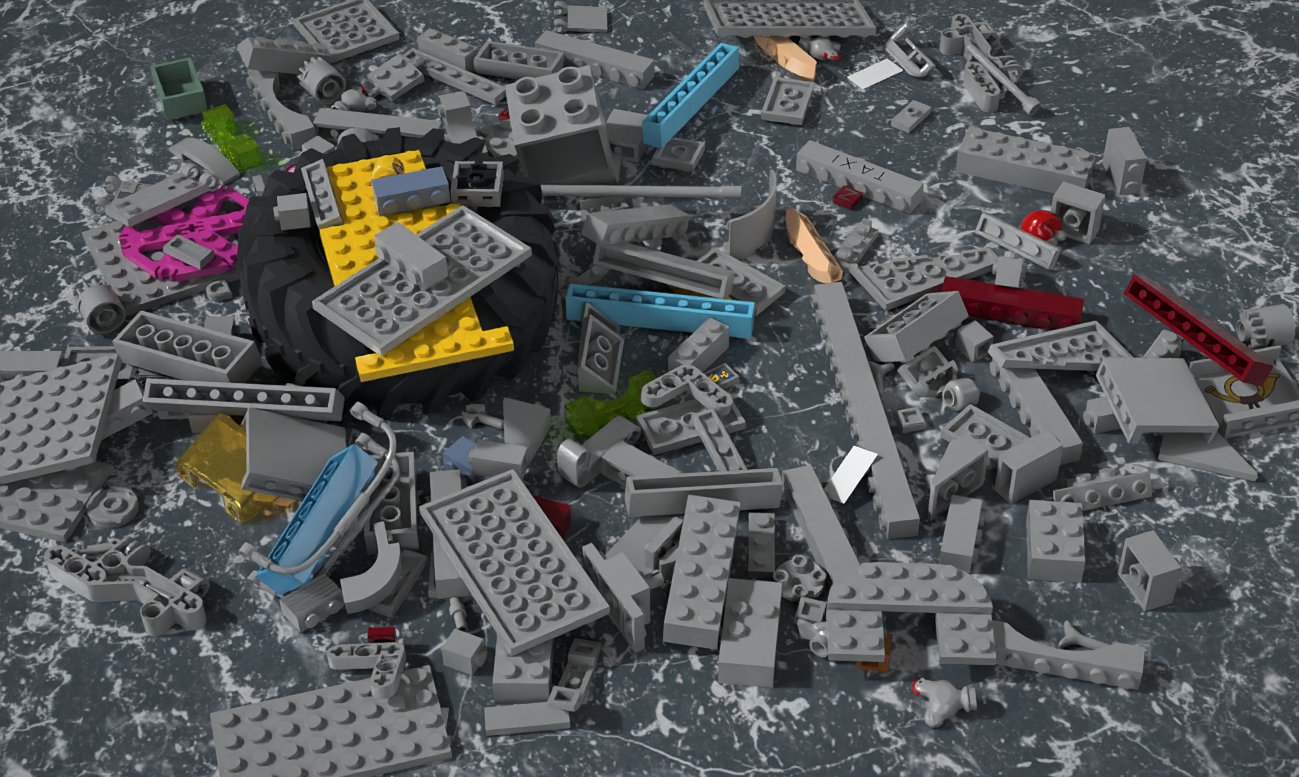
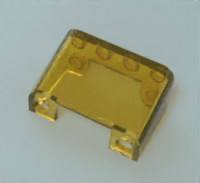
(220, 462)

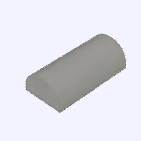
(517, 61)

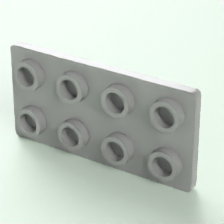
(649, 541)

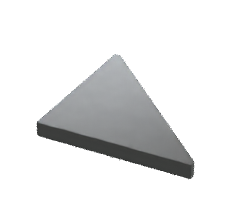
(1194, 452)

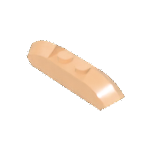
(789, 56)
(806, 240)

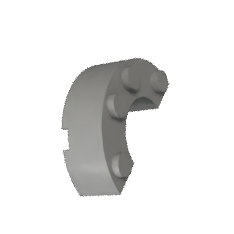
(457, 118)

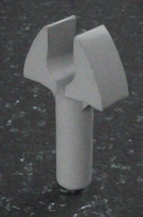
(477, 416)

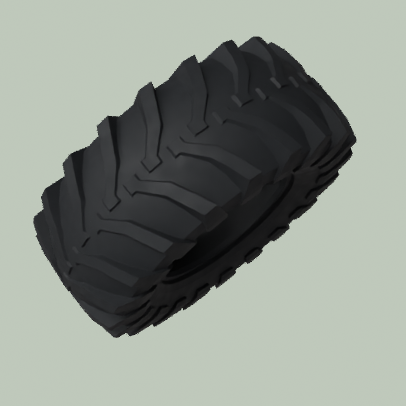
(289, 270)

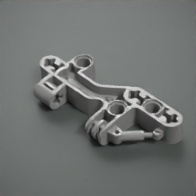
(977, 78)
(122, 577)

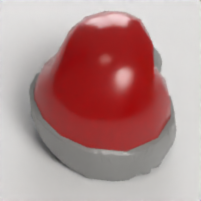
(1045, 226)

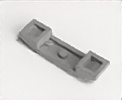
(206, 157)
(576, 676)

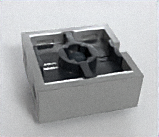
(477, 183)

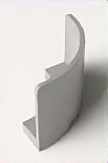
(754, 228)

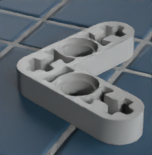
(657, 393)
(379, 656)

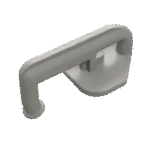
(903, 59)

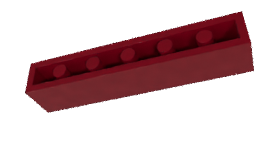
(1016, 304)

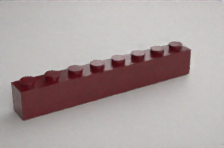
(1199, 330)

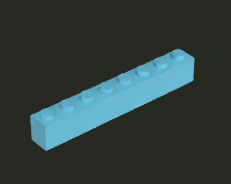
(690, 95)
(661, 310)

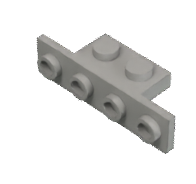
(1104, 488)

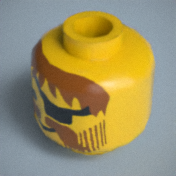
(387, 166)

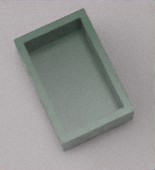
(178, 88)

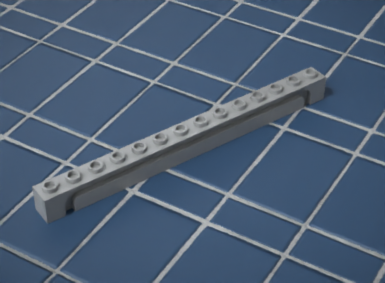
(865, 411)

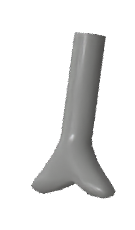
(878, 372)
(1073, 637)

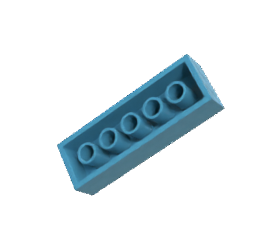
(317, 517)

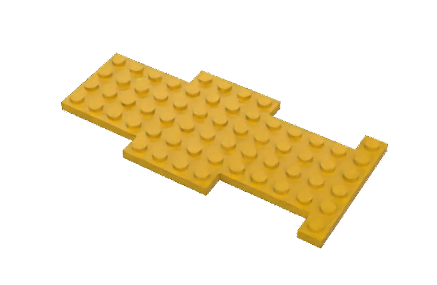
(352, 247)

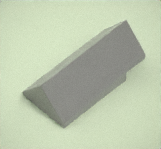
(599, 352)

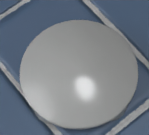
(800, 578)

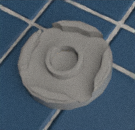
(112, 507)

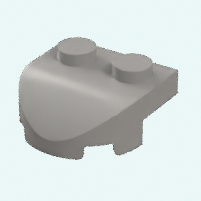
(601, 203)
(929, 373)

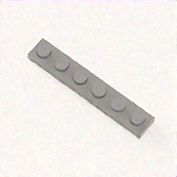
(458, 77)

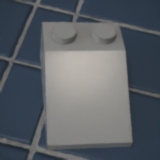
(958, 473)

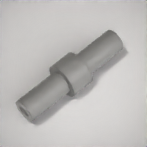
(458, 613)

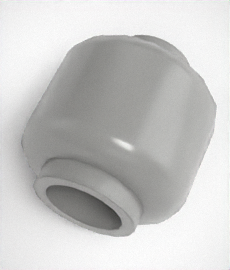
(960, 394)

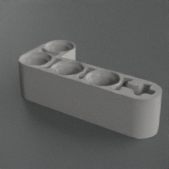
(583, 462)

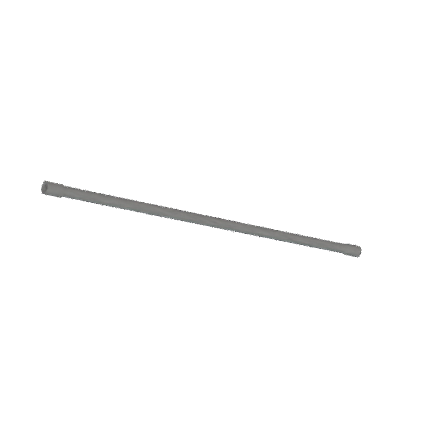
(722, 192)

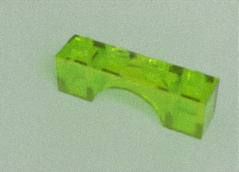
(240, 150)
(589, 416)

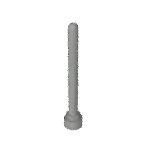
(1029, 104)

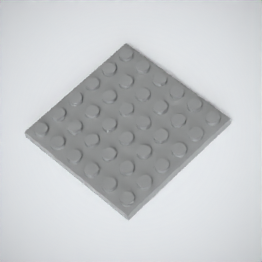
(133, 285)
(55, 418)

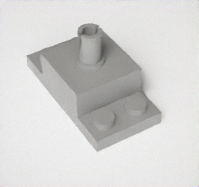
(623, 591)

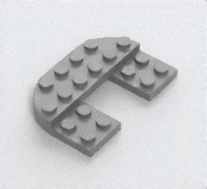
(955, 597)

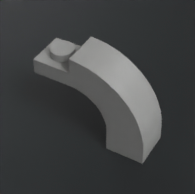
(378, 582)

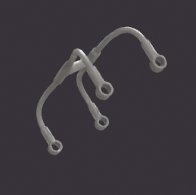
(350, 518)

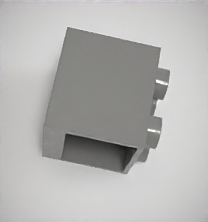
(560, 128)

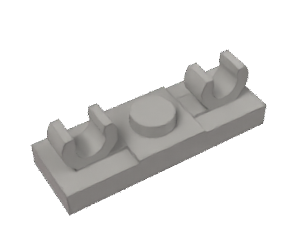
(856, 245)

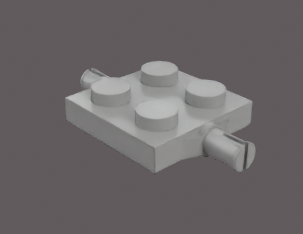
(395, 77)

